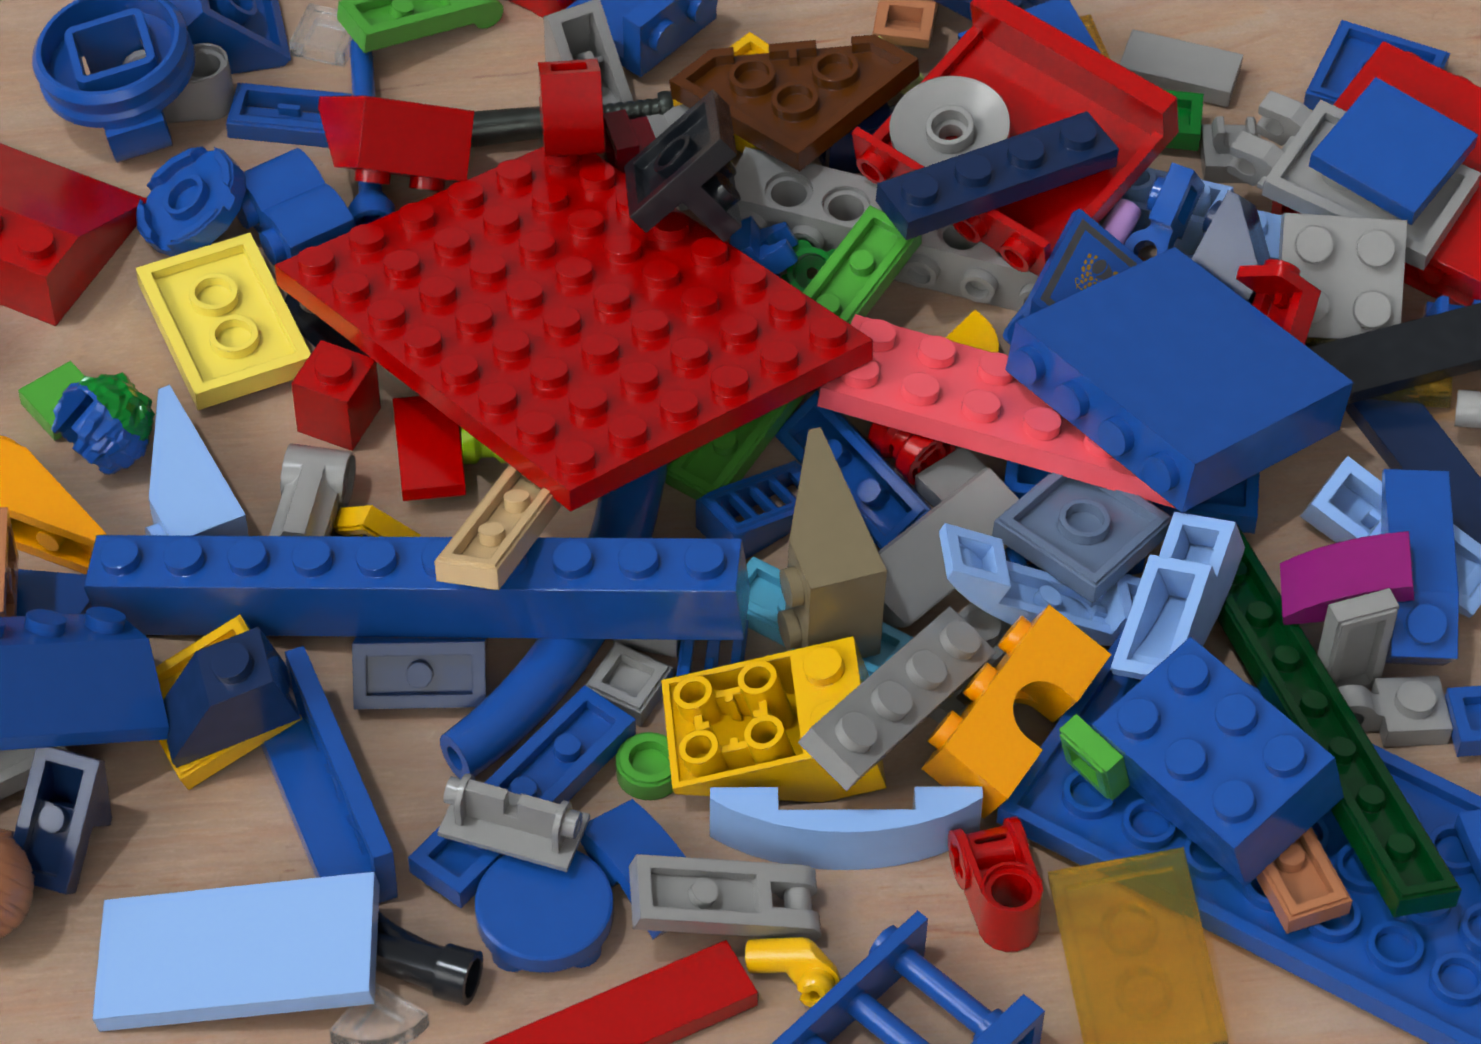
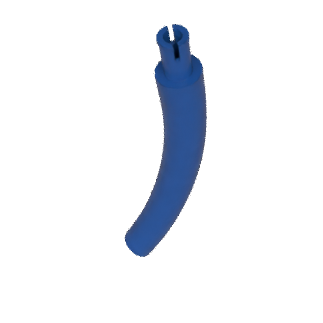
(550, 664)

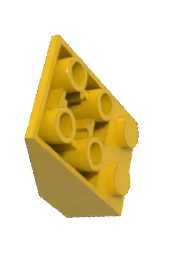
(746, 722)

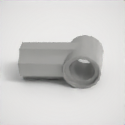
(313, 489)

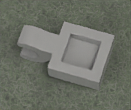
(1402, 710)

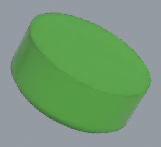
(644, 766)

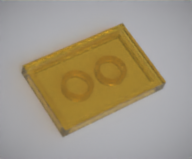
(1137, 951)

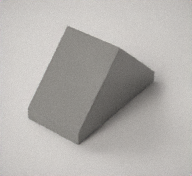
(585, 34)

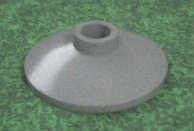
(945, 109)

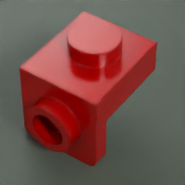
(1282, 295)

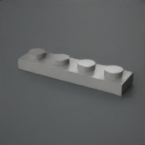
(897, 698)

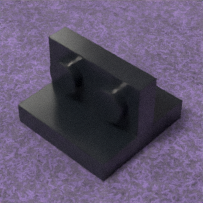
(691, 167)

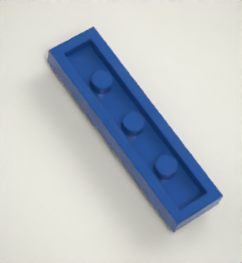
(548, 767)

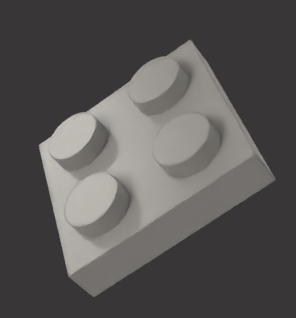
(1353, 264)

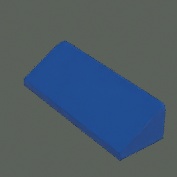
(879, 491)

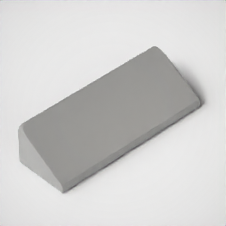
(915, 557)

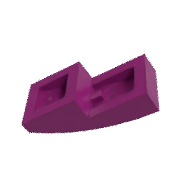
(1345, 572)

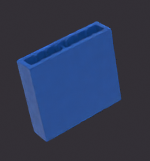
(1178, 378)

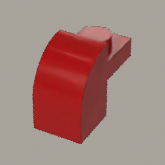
(571, 107)

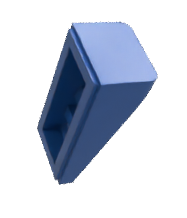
(720, 507)

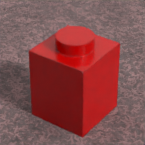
(336, 395)

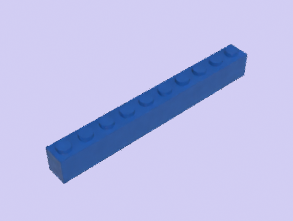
(392, 590)

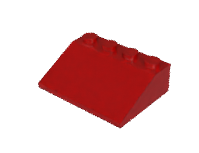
(55, 233)

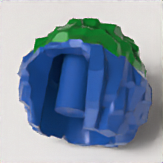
(105, 421)

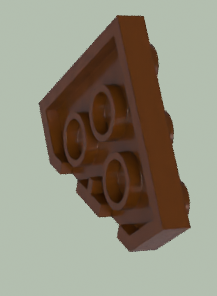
(798, 95)

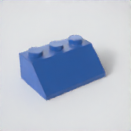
(246, 29)
(77, 681)

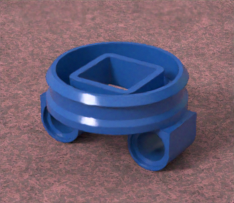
(116, 96)

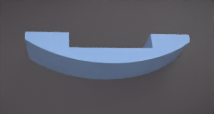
(1007, 590)
(842, 838)

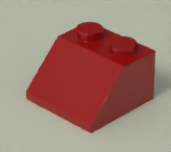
(398, 139)

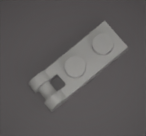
(722, 897)

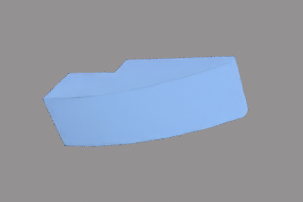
(1351, 509)
(1179, 592)

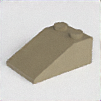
(833, 567)

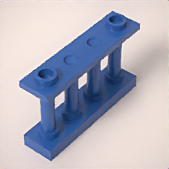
(899, 954)

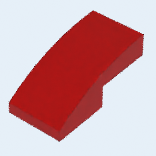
(427, 451)

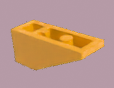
(42, 512)

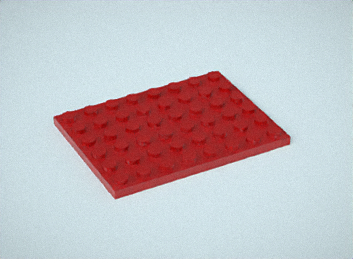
(566, 326)

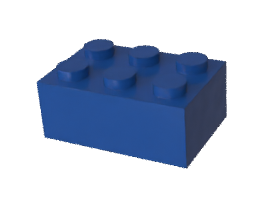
(1220, 760)

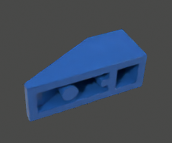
(1429, 625)

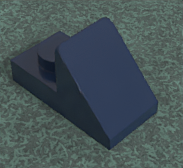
(58, 810)

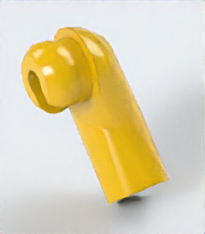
(800, 959)

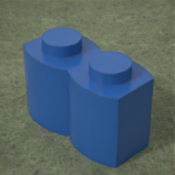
(292, 206)

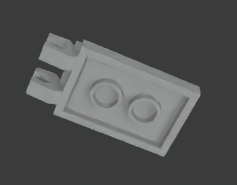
(1291, 182)

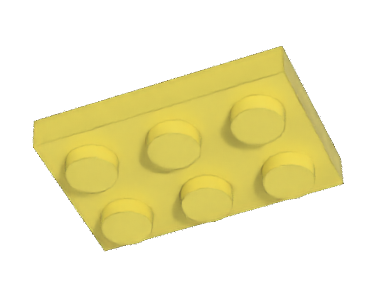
(223, 320)

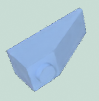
(185, 483)

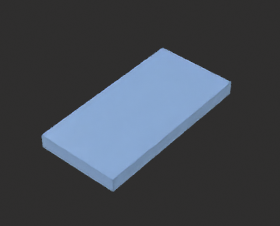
(237, 952)

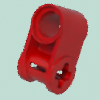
(997, 873)

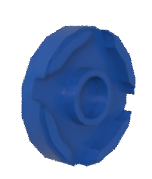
(191, 201)

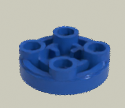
(544, 916)

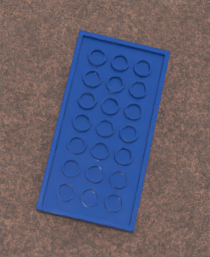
(1402, 969)

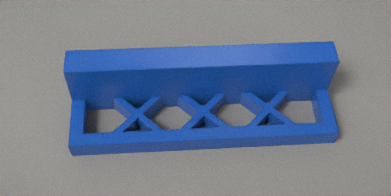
(326, 789)

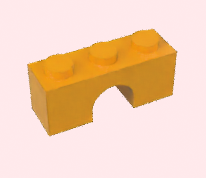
(1044, 667)

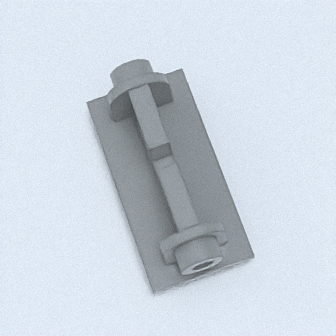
(512, 823)

